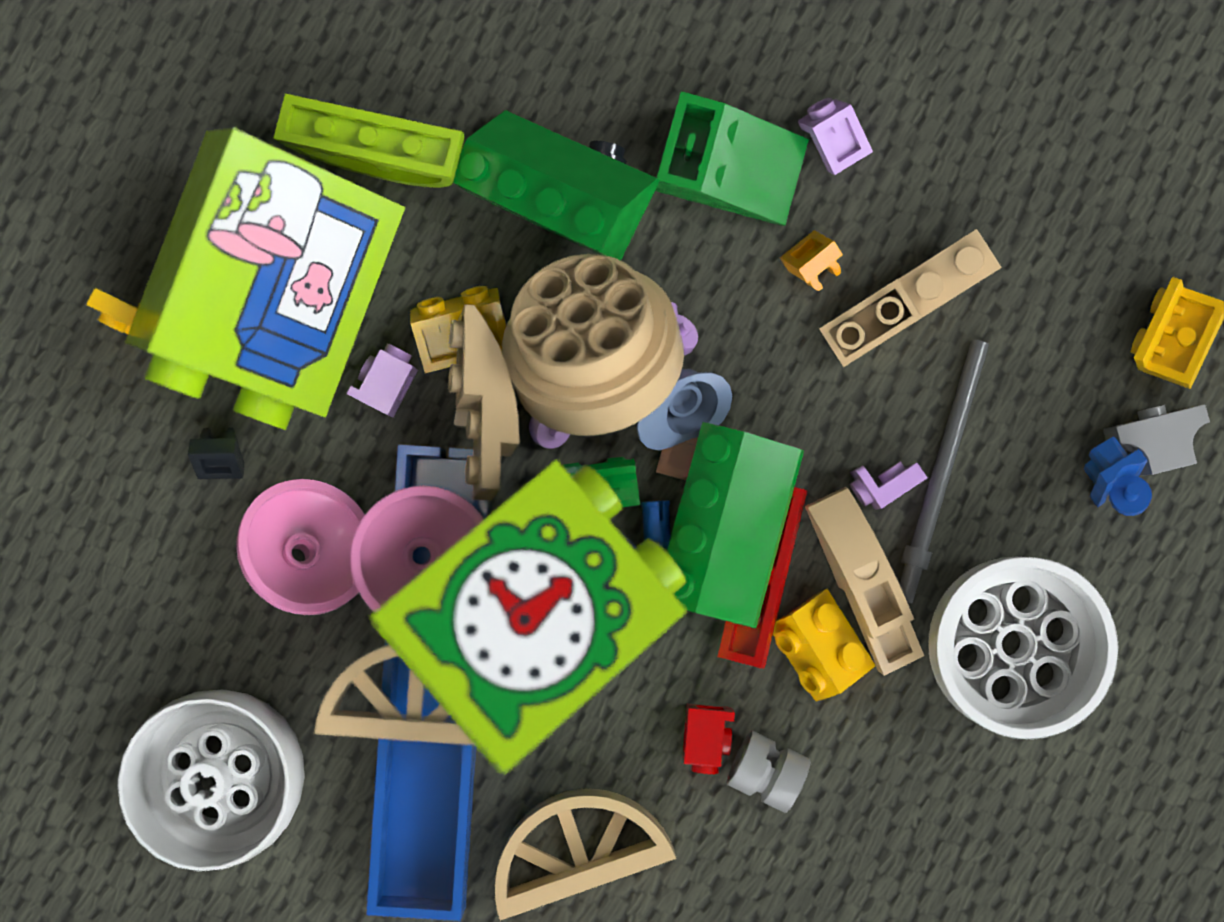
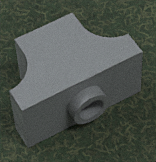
(1162, 437)

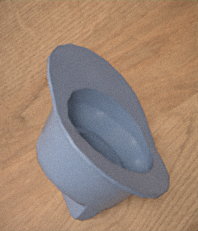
(692, 401)

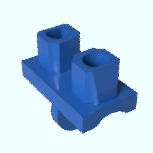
(1118, 476)

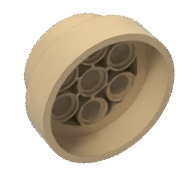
(592, 345)

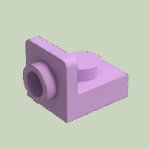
(836, 134)
(894, 481)

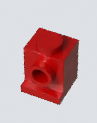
(706, 737)

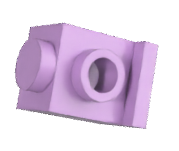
(385, 380)

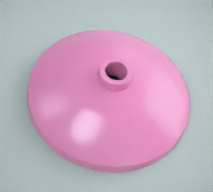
(306, 518)
(398, 526)

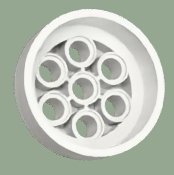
(1080, 659)

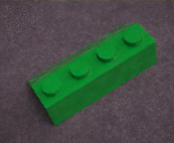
(555, 183)
(732, 522)

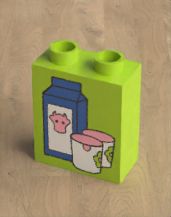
(263, 278)

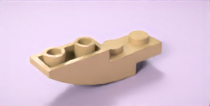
(910, 298)
(486, 387)
(866, 579)

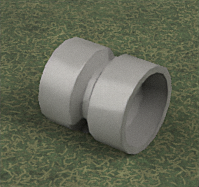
(768, 771)

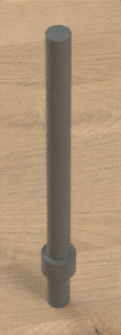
(916, 556)

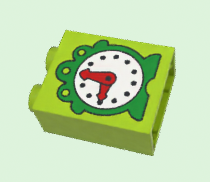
(532, 613)

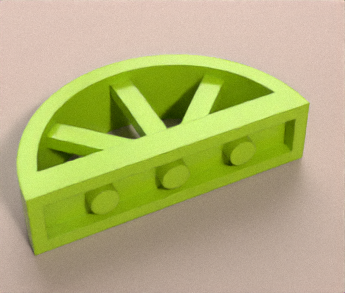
(370, 142)

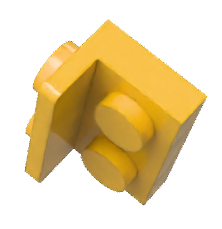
(433, 320)

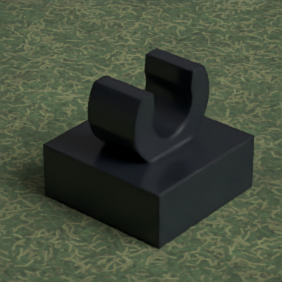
(216, 457)

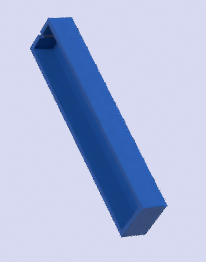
(419, 785)

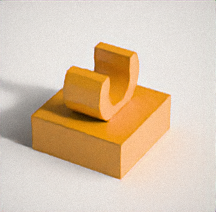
(812, 257)

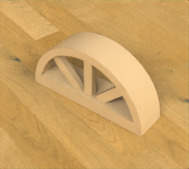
(389, 721)
(586, 873)

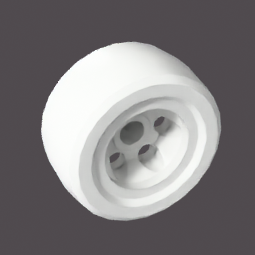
(152, 779)

